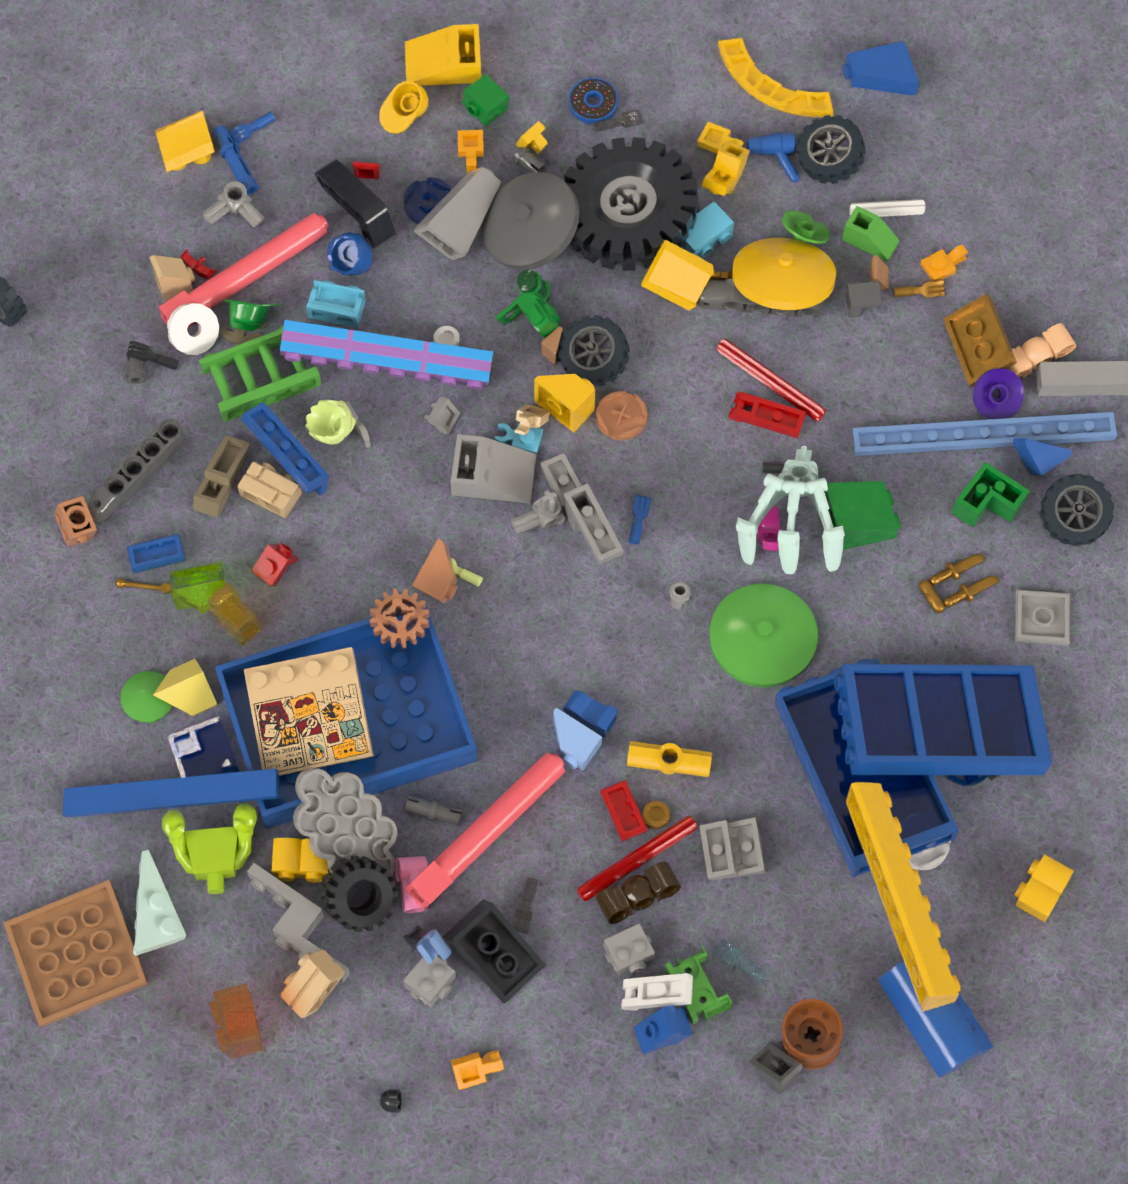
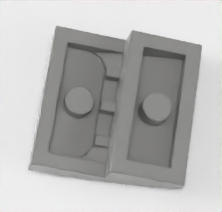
(732, 849)

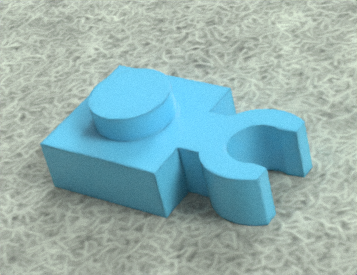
(529, 442)

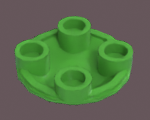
(139, 700)

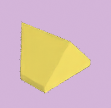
(187, 689)

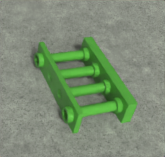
(276, 391)

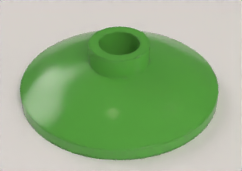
(804, 227)

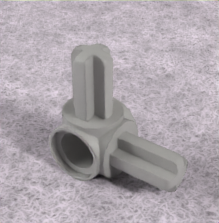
(227, 205)
(545, 514)

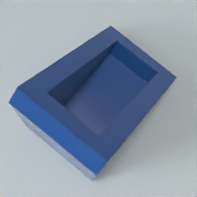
(1039, 456)

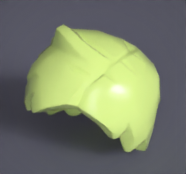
(330, 421)

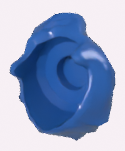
(349, 254)

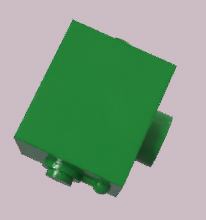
(485, 100)

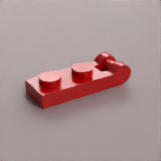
(767, 414)

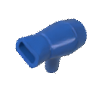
(779, 145)

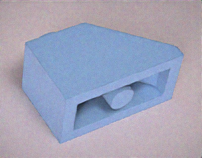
(575, 741)

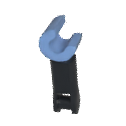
(428, 944)

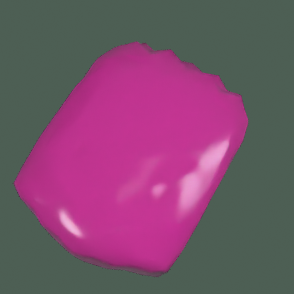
(768, 530)

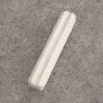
(892, 208)

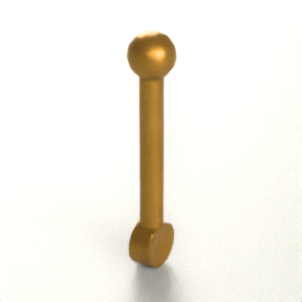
(164, 588)

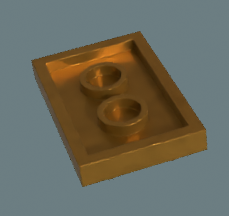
(979, 338)

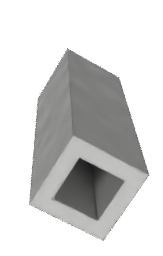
(1082, 378)

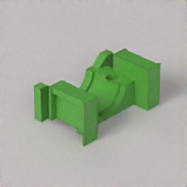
(700, 988)

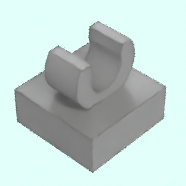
(443, 415)

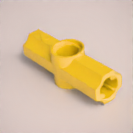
(687, 760)

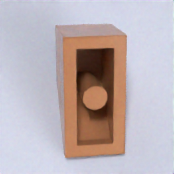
(437, 574)

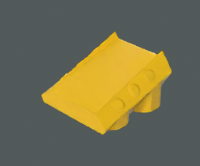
(185, 142)
(678, 275)

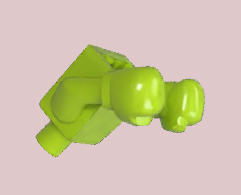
(214, 851)

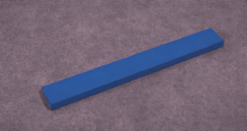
(171, 793)

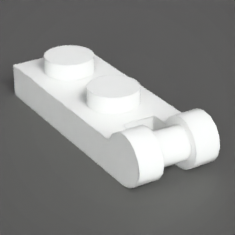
(657, 991)

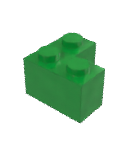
(990, 491)

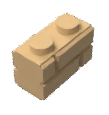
(269, 489)
(311, 983)

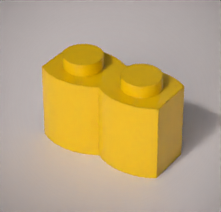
(295, 860)
(1043, 888)

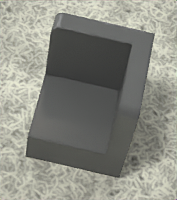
(862, 296)

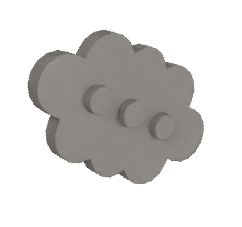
(342, 819)

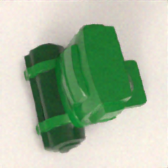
(533, 303)

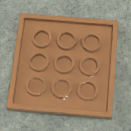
(75, 953)

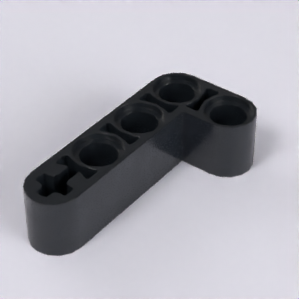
(357, 201)

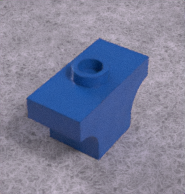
(663, 1029)

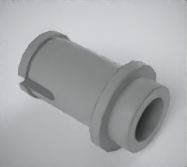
(679, 594)

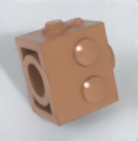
(75, 521)

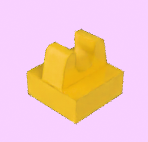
(533, 138)

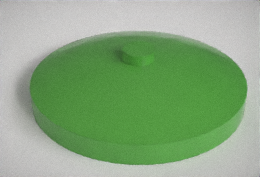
(763, 635)

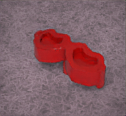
(196, 266)

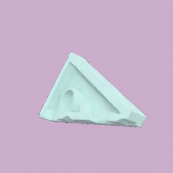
(156, 916)

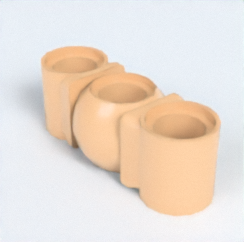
(1052, 345)

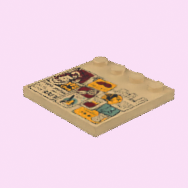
(309, 712)

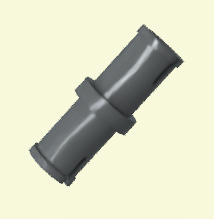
(433, 809)

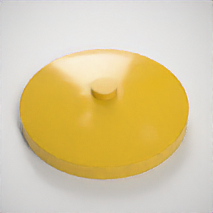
(784, 273)

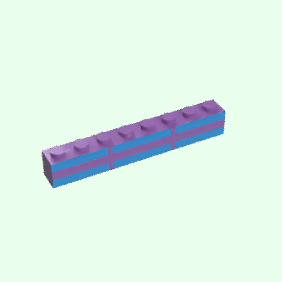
(385, 353)

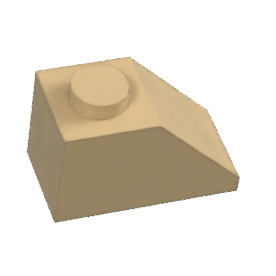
(171, 276)

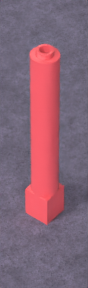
(251, 266)
(485, 829)

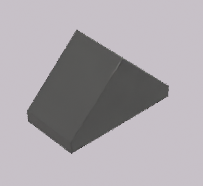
(776, 1067)

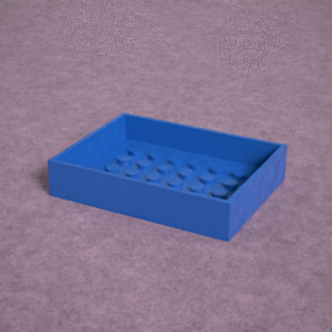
(408, 706)

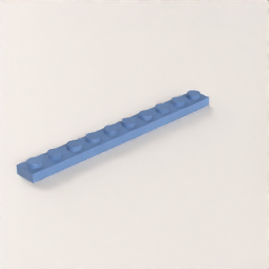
(982, 433)

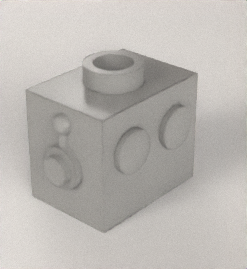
(629, 950)
(430, 980)

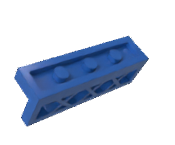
(286, 449)

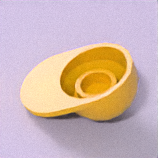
(403, 106)

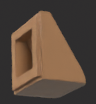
(879, 272)
(550, 345)

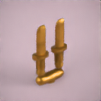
(965, 592)

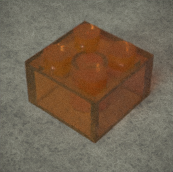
(238, 1021)

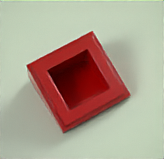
(367, 170)

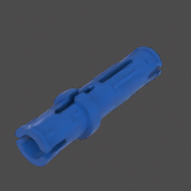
(230, 151)

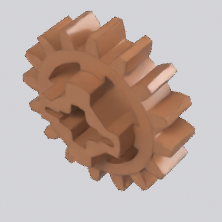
(387, 620)

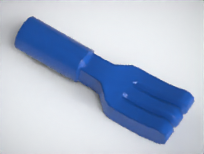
(243, 131)
(640, 511)

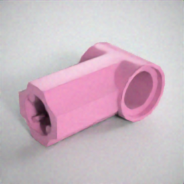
(405, 872)

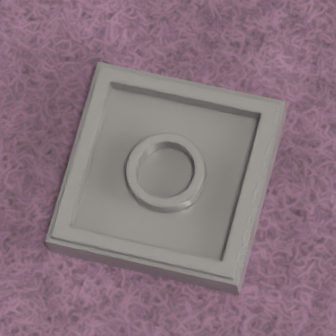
(1042, 617)

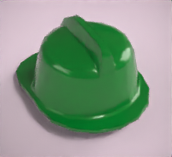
(247, 315)

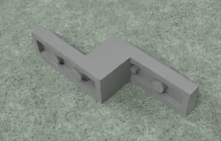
(581, 509)
(299, 918)

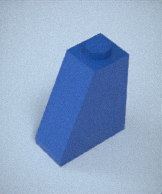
(882, 69)

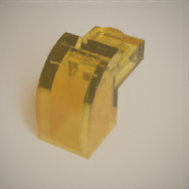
(233, 614)

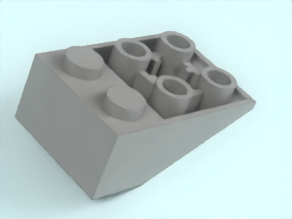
(492, 470)

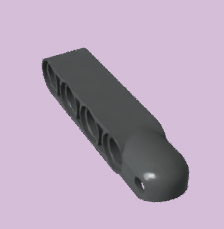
(725, 295)
(137, 459)

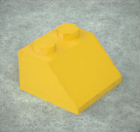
(566, 397)

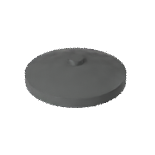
(530, 221)

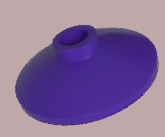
(1009, 398)

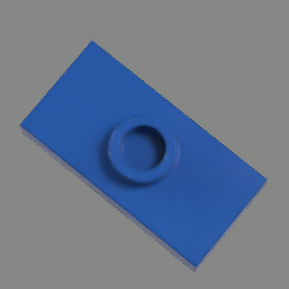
(156, 553)

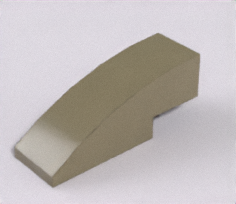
(221, 476)

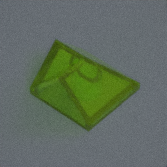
(196, 585)

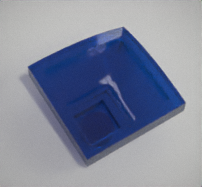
(203, 750)

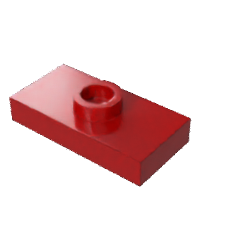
(623, 811)

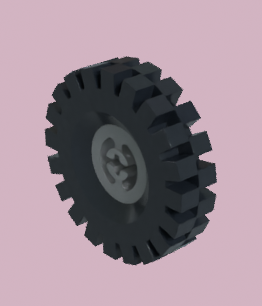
(632, 179)

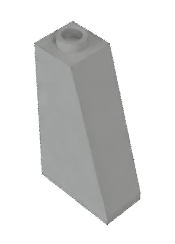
(460, 213)

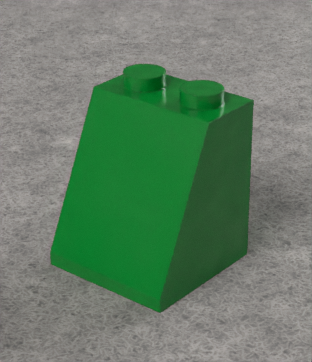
(863, 512)

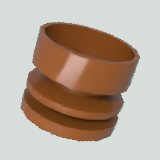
(823, 1022)

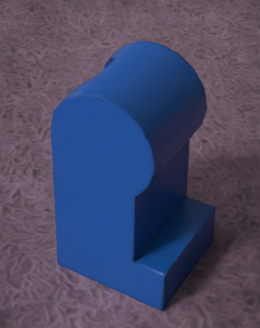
(591, 713)

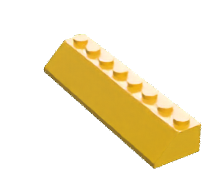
(901, 895)

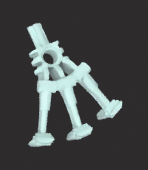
(796, 480)

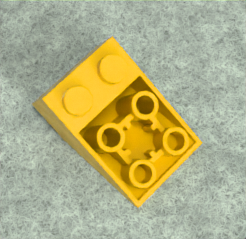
(444, 56)

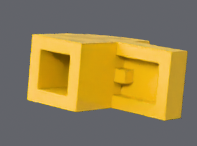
(726, 169)

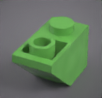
(870, 234)

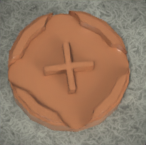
(621, 415)

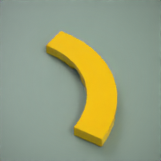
(768, 90)

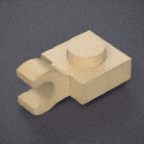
(531, 417)

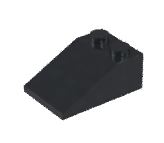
(494, 950)

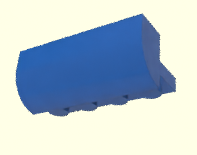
(946, 1033)

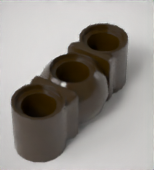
(638, 892)

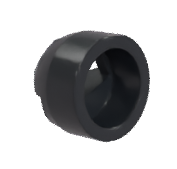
(389, 1100)

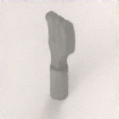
(360, 427)

